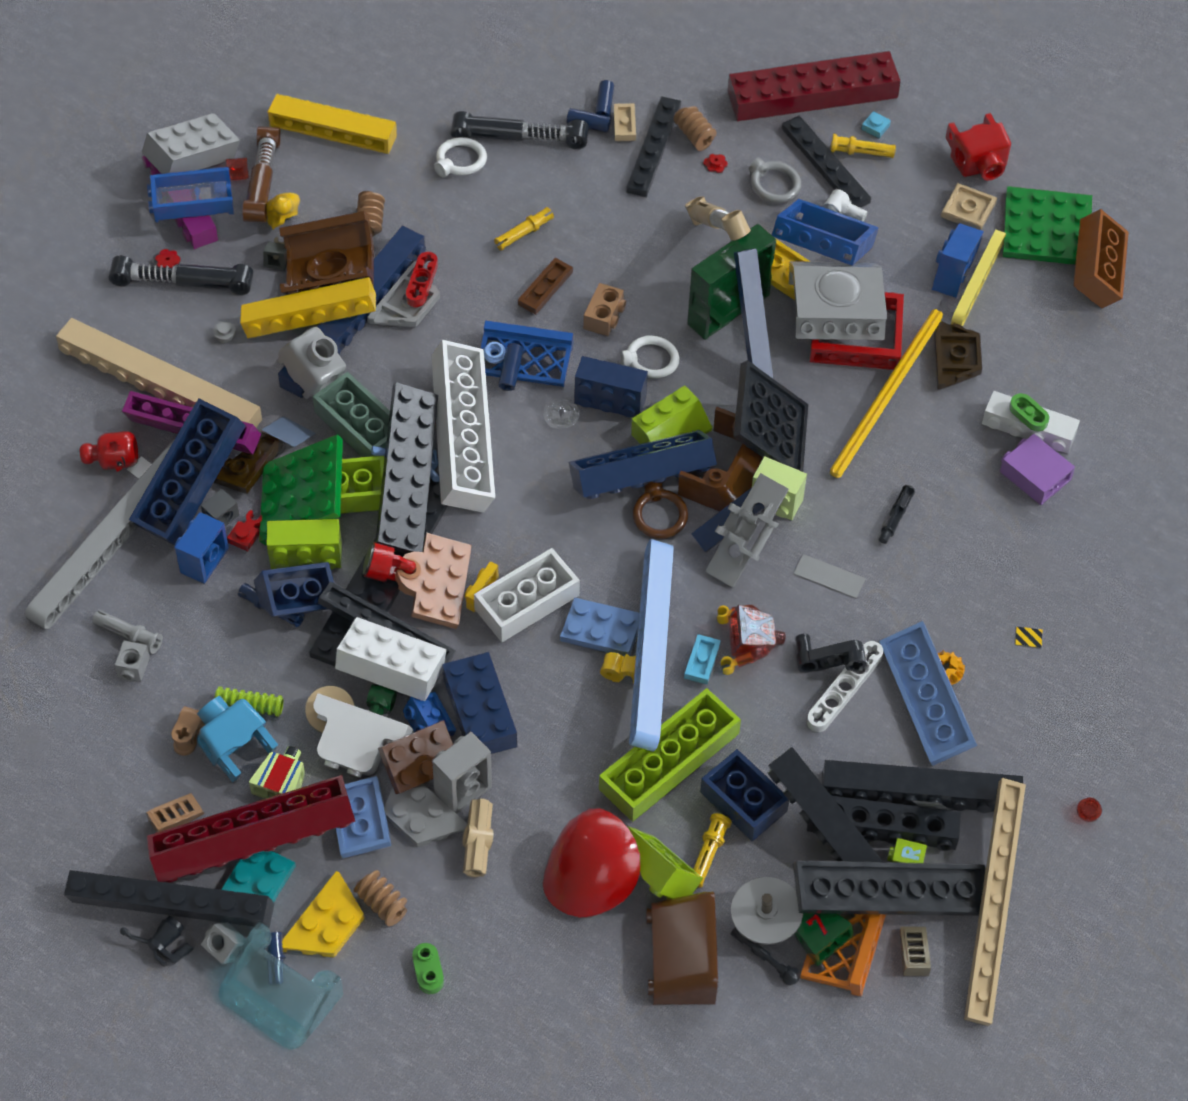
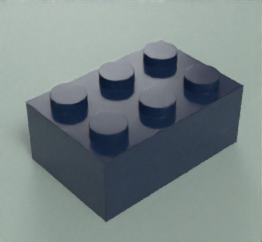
(610, 387)
(744, 795)

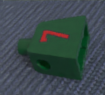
(823, 935)

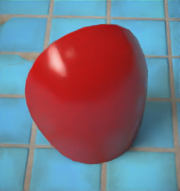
(592, 865)

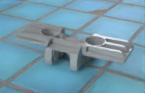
(741, 527)

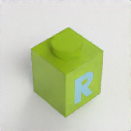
(907, 852)

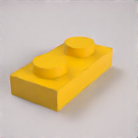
(484, 578)

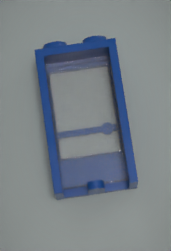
(190, 194)

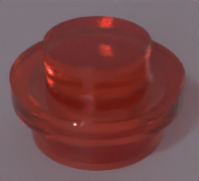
(1089, 809)

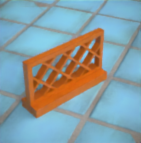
(860, 961)

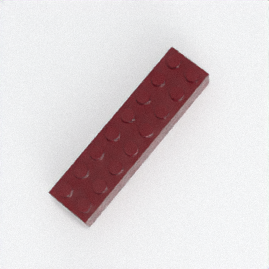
(813, 86)
(250, 829)

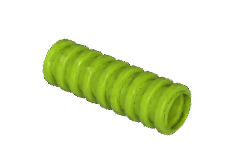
(260, 703)

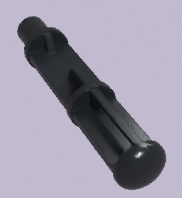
(896, 513)

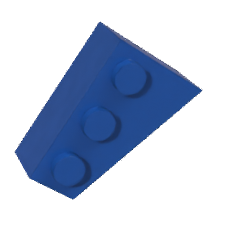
(956, 258)

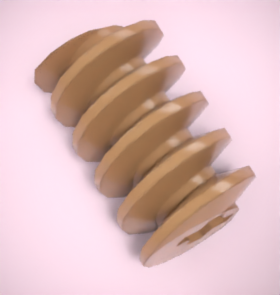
(695, 127)
(373, 205)
(381, 899)

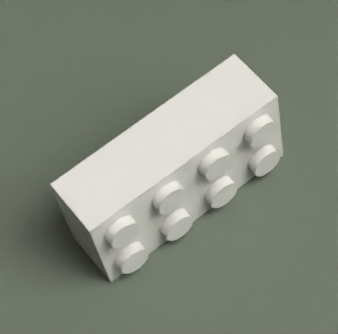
(526, 594)
(390, 659)

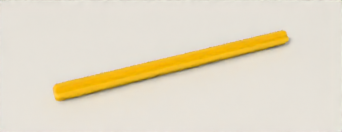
(886, 394)

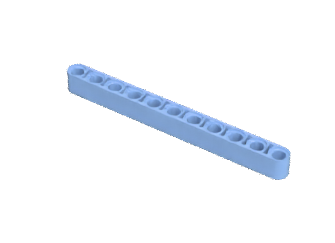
(651, 646)

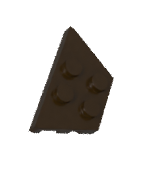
(956, 354)

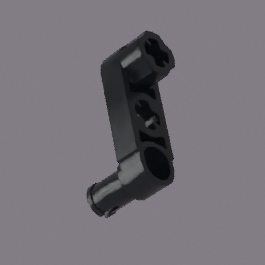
(846, 653)

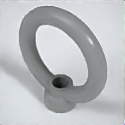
(759, 169)

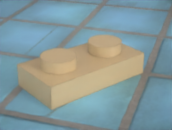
(624, 122)

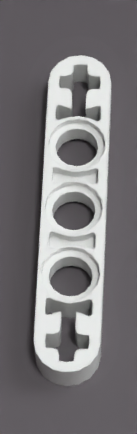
(840, 695)

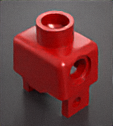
(980, 149)

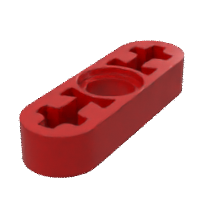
(423, 287)

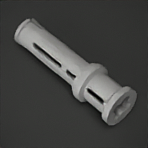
(135, 634)

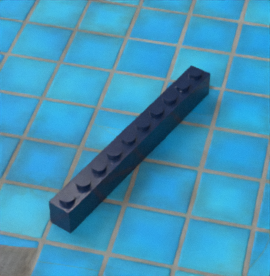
(388, 268)

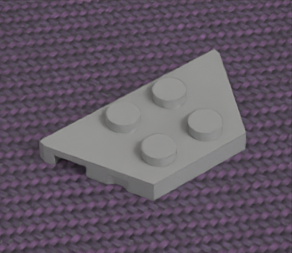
(394, 309)
(422, 816)

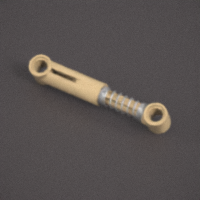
(717, 217)

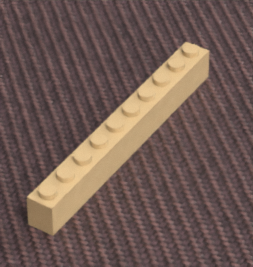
(148, 371)

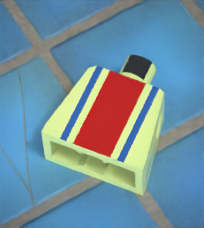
(278, 774)

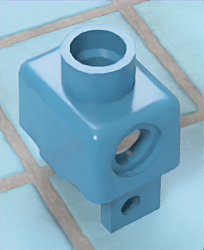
(230, 729)

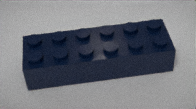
(642, 464)
(187, 471)

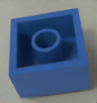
(201, 547)

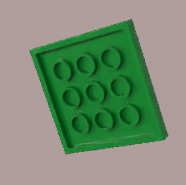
(1043, 224)
(303, 485)

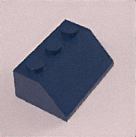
(292, 588)

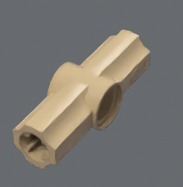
(477, 838)

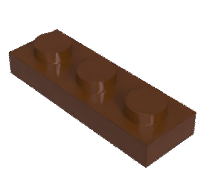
(545, 286)

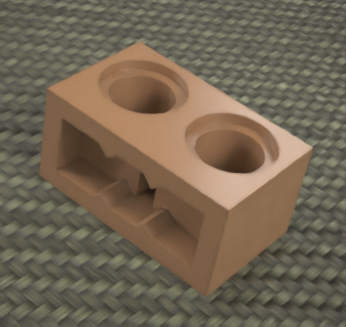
(604, 309)

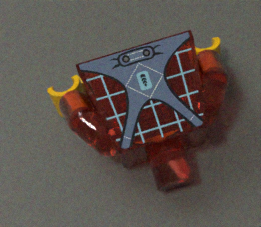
(750, 635)

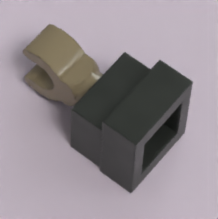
(275, 255)

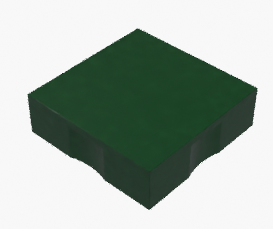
(714, 284)

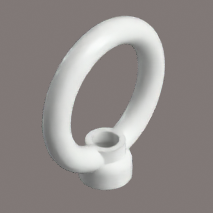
(445, 166)
(629, 356)

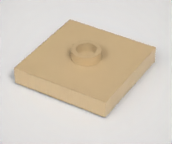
(968, 207)

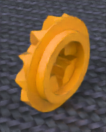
(956, 668)

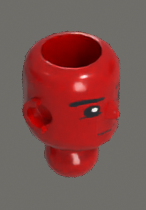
(112, 451)

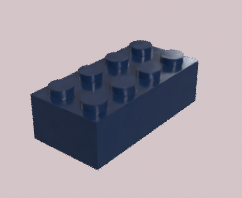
(480, 702)

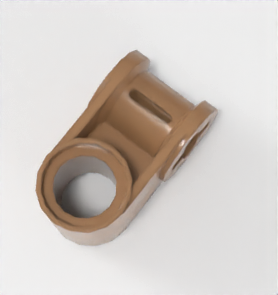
(186, 731)

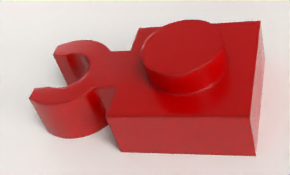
(245, 534)

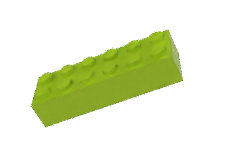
(684, 745)

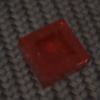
(238, 168)

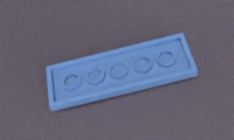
(928, 693)

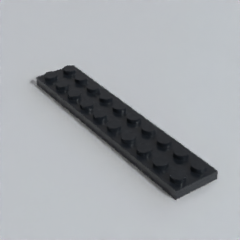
(373, 591)

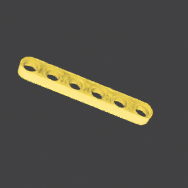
(978, 278)

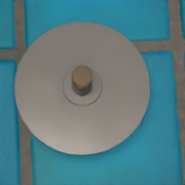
(766, 910)

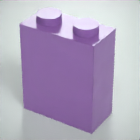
(1036, 469)

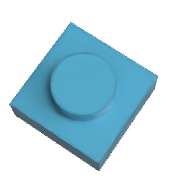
(876, 124)

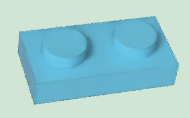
(702, 659)

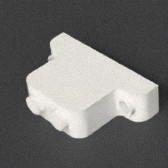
(354, 736)

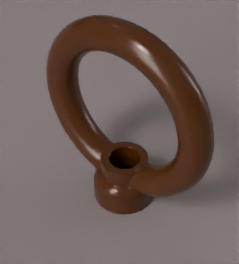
(655, 492)

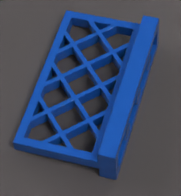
(532, 337)

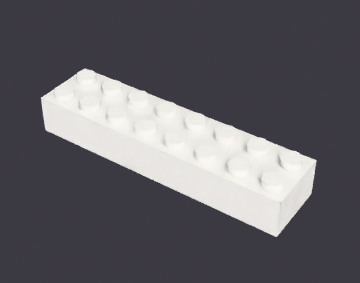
(463, 427)

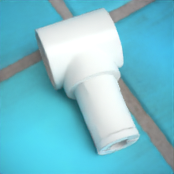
(840, 203)

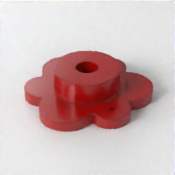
(715, 163)
(167, 258)

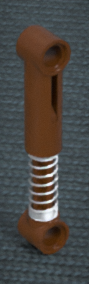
(261, 176)

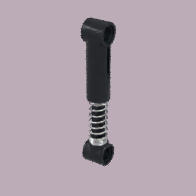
(469, 126)
(236, 279)

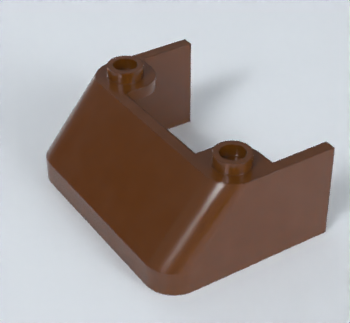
(718, 486)

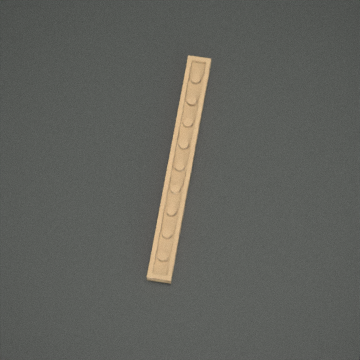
(995, 902)

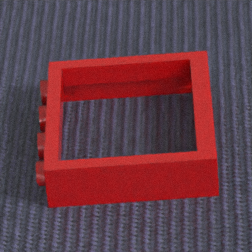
(860, 355)

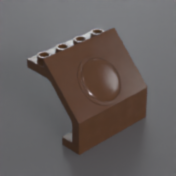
(328, 252)

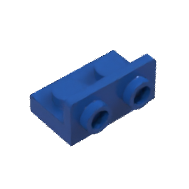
(425, 713)

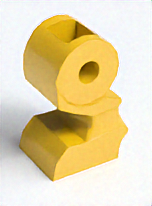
(617, 666)

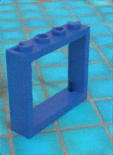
(825, 231)

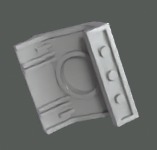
(838, 300)

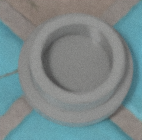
(224, 332)

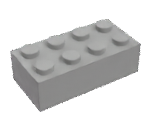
(190, 145)

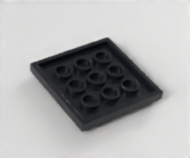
(770, 418)

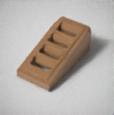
(155, 814)

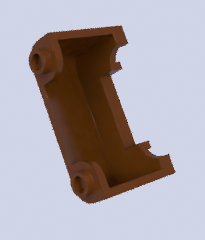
(684, 950)

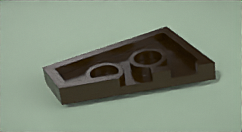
(246, 468)

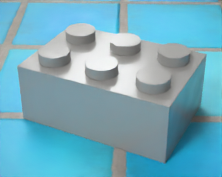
(462, 772)

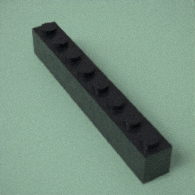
(907, 784)
(168, 899)

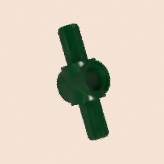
(381, 699)

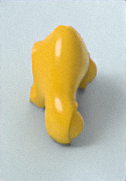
(282, 207)

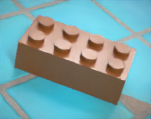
(1101, 258)

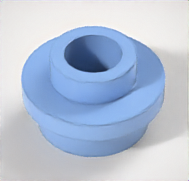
(494, 347)

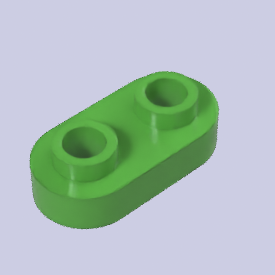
(1030, 413)
(428, 966)

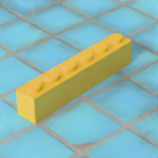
(332, 123)
(308, 308)

